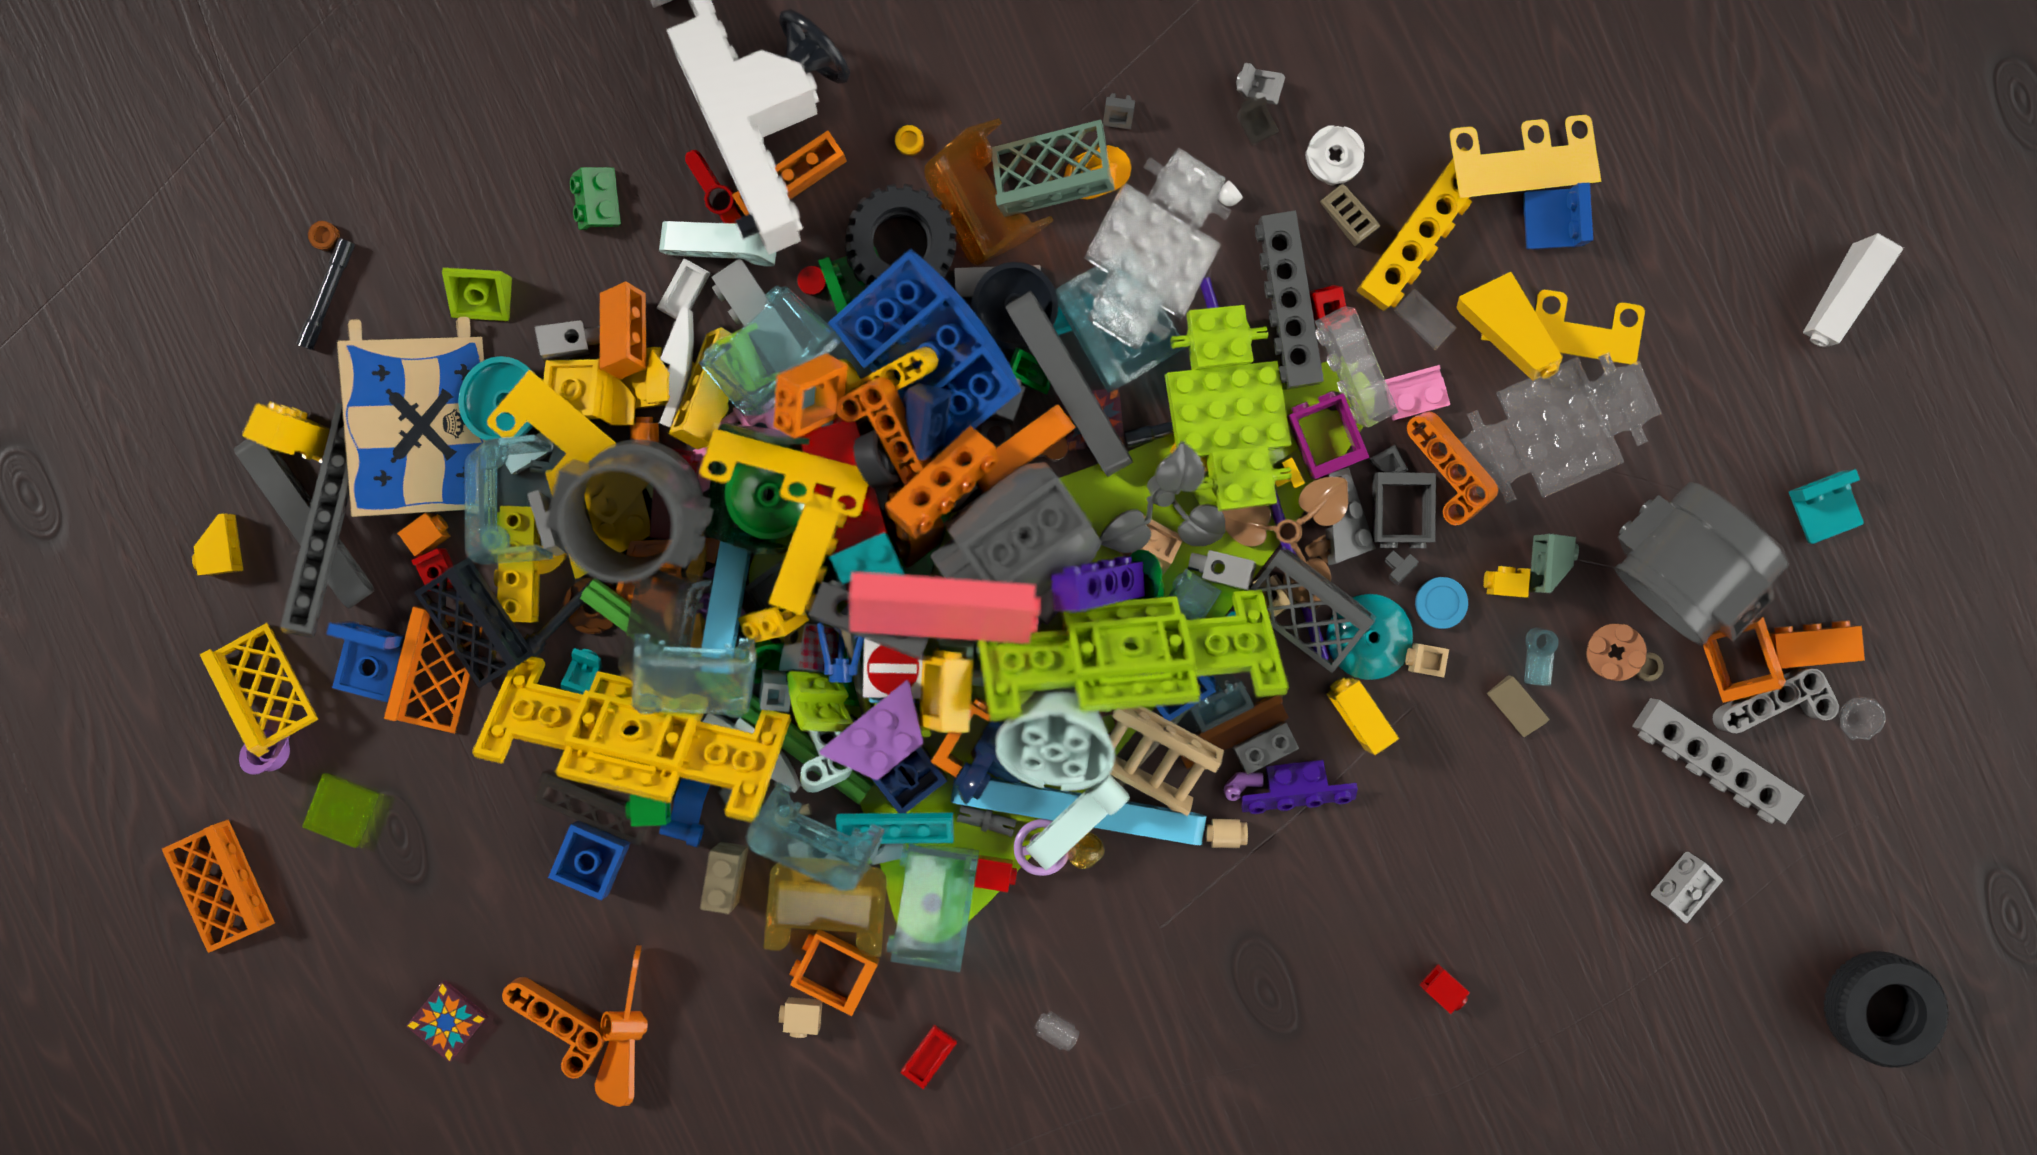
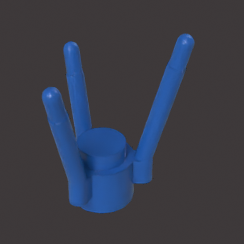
(840, 669)

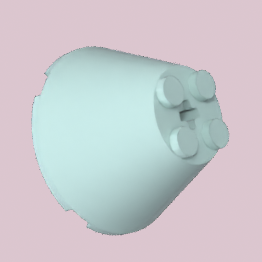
(1056, 742)

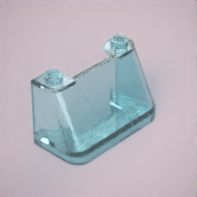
(770, 344)
(692, 678)
(812, 846)
(934, 906)

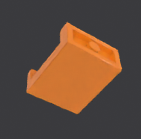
(942, 757)

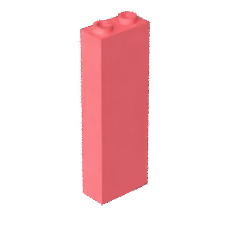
(943, 608)

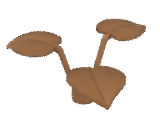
(1323, 499)

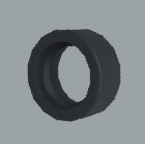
(874, 461)

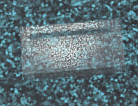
(1424, 319)

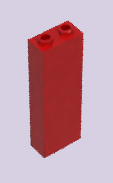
(837, 444)

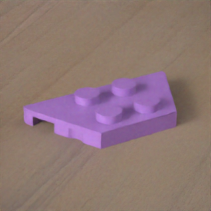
(879, 736)

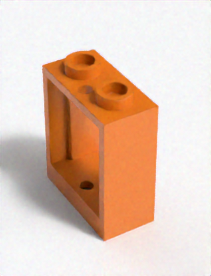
(828, 376)
(1748, 687)
(822, 993)

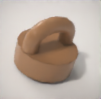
(1319, 547)

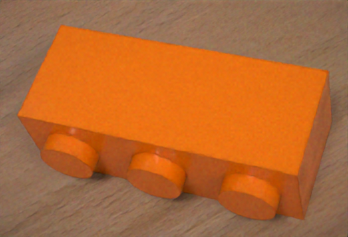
(622, 330)
(1818, 644)

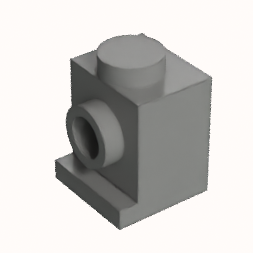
(774, 691)

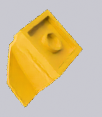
(650, 384)
(591, 390)

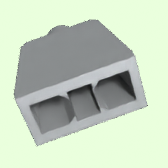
(553, 340)

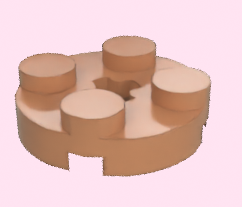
(1632, 658)

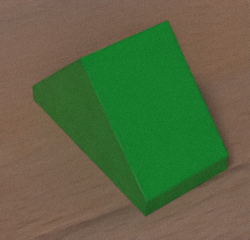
(1029, 371)

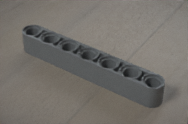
(1069, 383)
(293, 507)

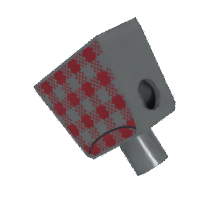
(803, 648)

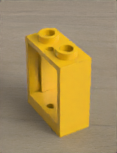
(945, 692)
(1361, 715)

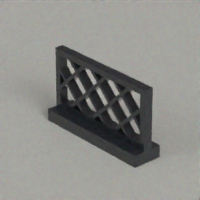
(486, 613)

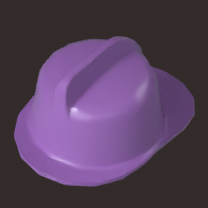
(271, 760)

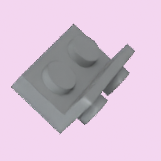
(1686, 886)

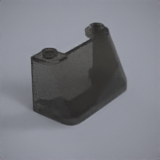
(664, 608)

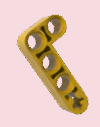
(902, 365)

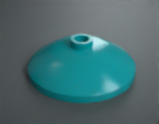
(484, 391)
(1389, 651)

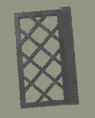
(1327, 593)

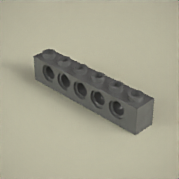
(1286, 227)

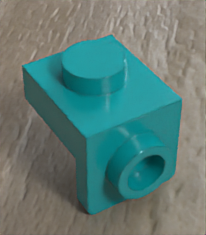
(581, 671)

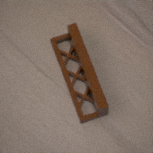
(1265, 714)

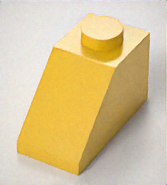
(218, 548)

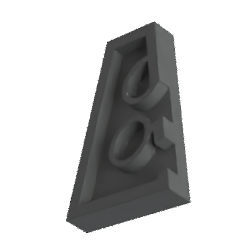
(1351, 534)

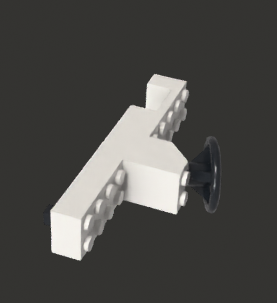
(752, 100)

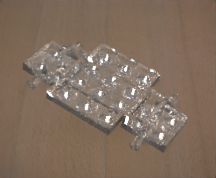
(1154, 249)
(1562, 426)

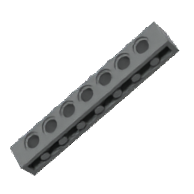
(320, 536)

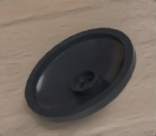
(1002, 286)

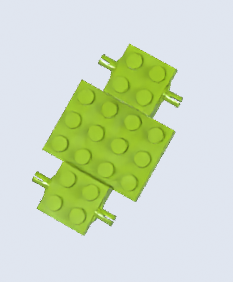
(1229, 407)

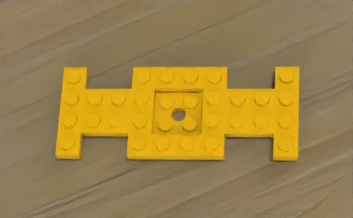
(667, 741)

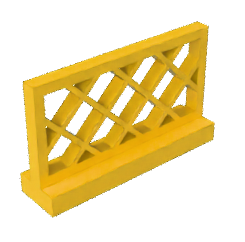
(240, 707)

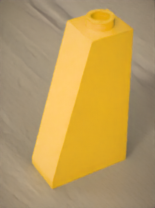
(1512, 325)

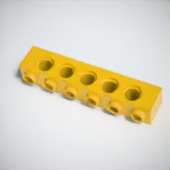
(1375, 285)

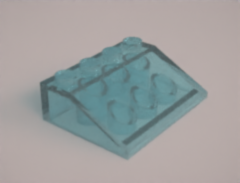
(1111, 358)

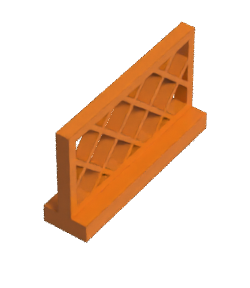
(407, 671)
(236, 878)

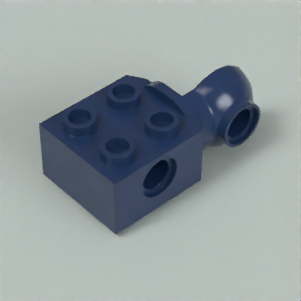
(974, 777)
(910, 779)

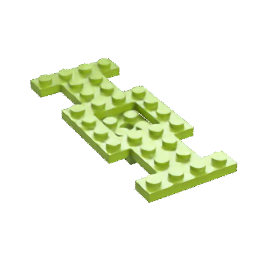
(1093, 651)

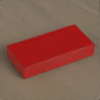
(928, 1056)

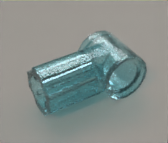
(1540, 661)

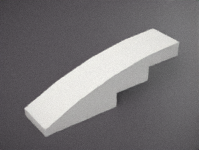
(679, 356)

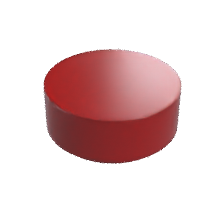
(811, 281)

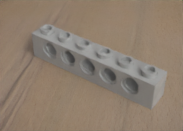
(1781, 797)

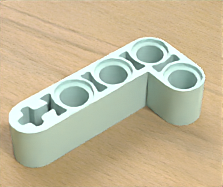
(713, 241)
(822, 765)
(1077, 821)

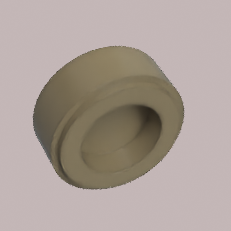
(1652, 668)

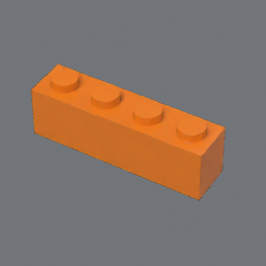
(806, 166)

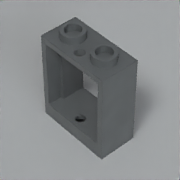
(1428, 481)

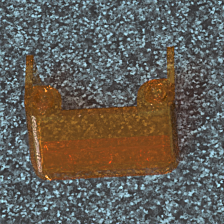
(969, 196)

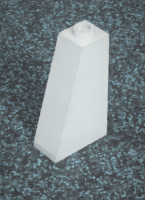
(1851, 289)

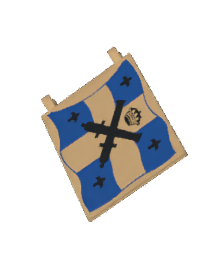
(406, 420)

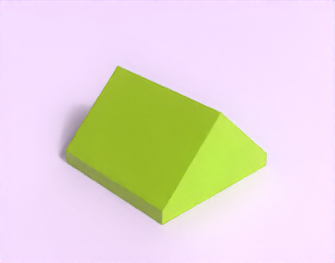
(478, 293)

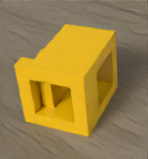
(1507, 582)

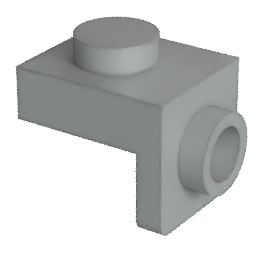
(1259, 84)

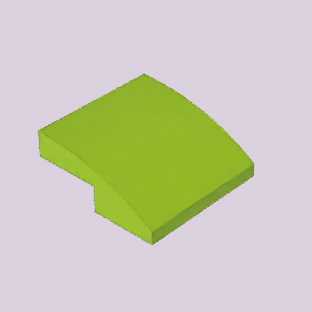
(818, 702)

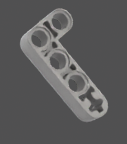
(1771, 705)

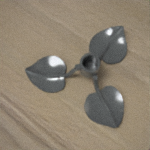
(1177, 472)

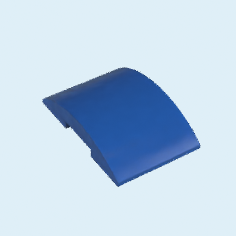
(919, 309)

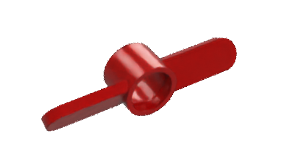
(709, 183)

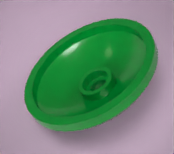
(753, 512)

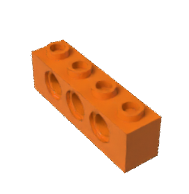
(946, 467)

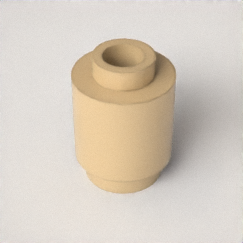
(1227, 833)

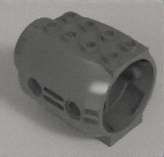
(1018, 533)

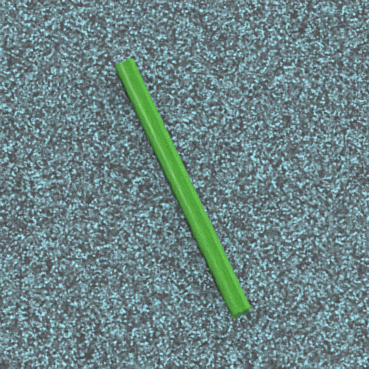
(796, 741)

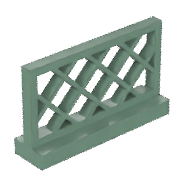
(1052, 191)

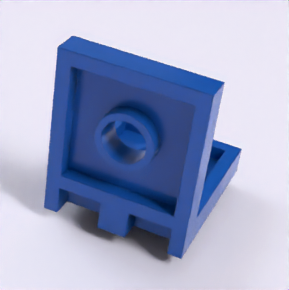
(362, 644)

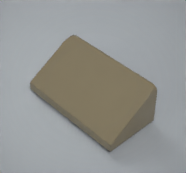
(1517, 706)

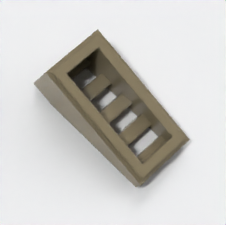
(1357, 207)

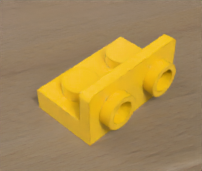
(770, 623)

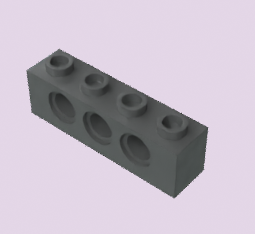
(825, 611)

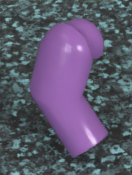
(1239, 782)

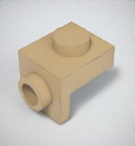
(1427, 659)

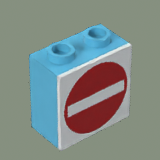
(887, 670)

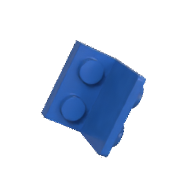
(1558, 217)

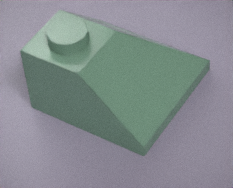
(1551, 561)

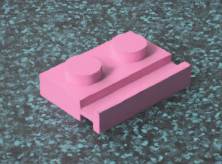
(1418, 392)

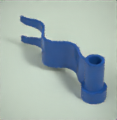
(687, 813)

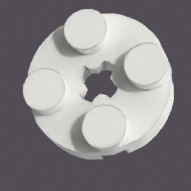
(1336, 138)

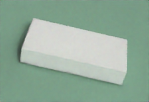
(683, 288)

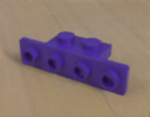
(1298, 786)

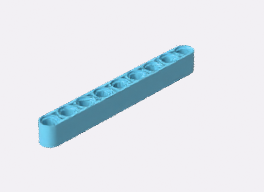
(1051, 802)

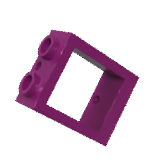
(1359, 451)

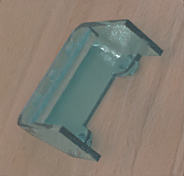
(483, 538)

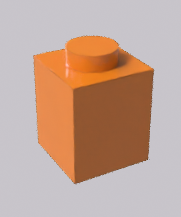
(424, 533)

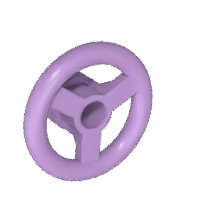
(1020, 851)

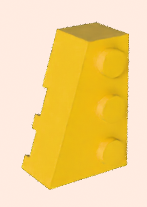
(287, 431)

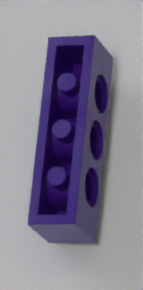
(1098, 584)

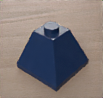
(927, 417)

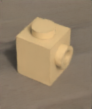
(801, 1016)

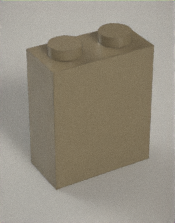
(724, 877)

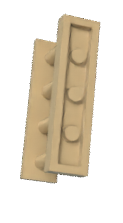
(1179, 743)

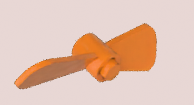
(621, 1029)

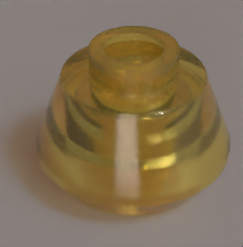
(1086, 851)

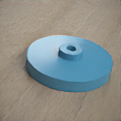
(1441, 602)

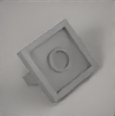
(550, 538)

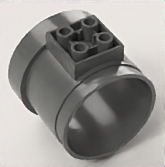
(664, 470)
(1699, 563)

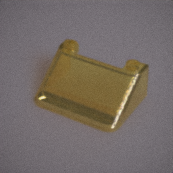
(810, 904)

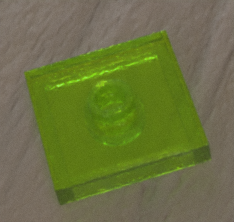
(340, 810)

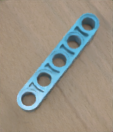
(726, 597)

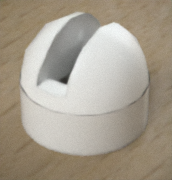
(1229, 194)

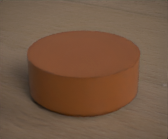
(323, 235)

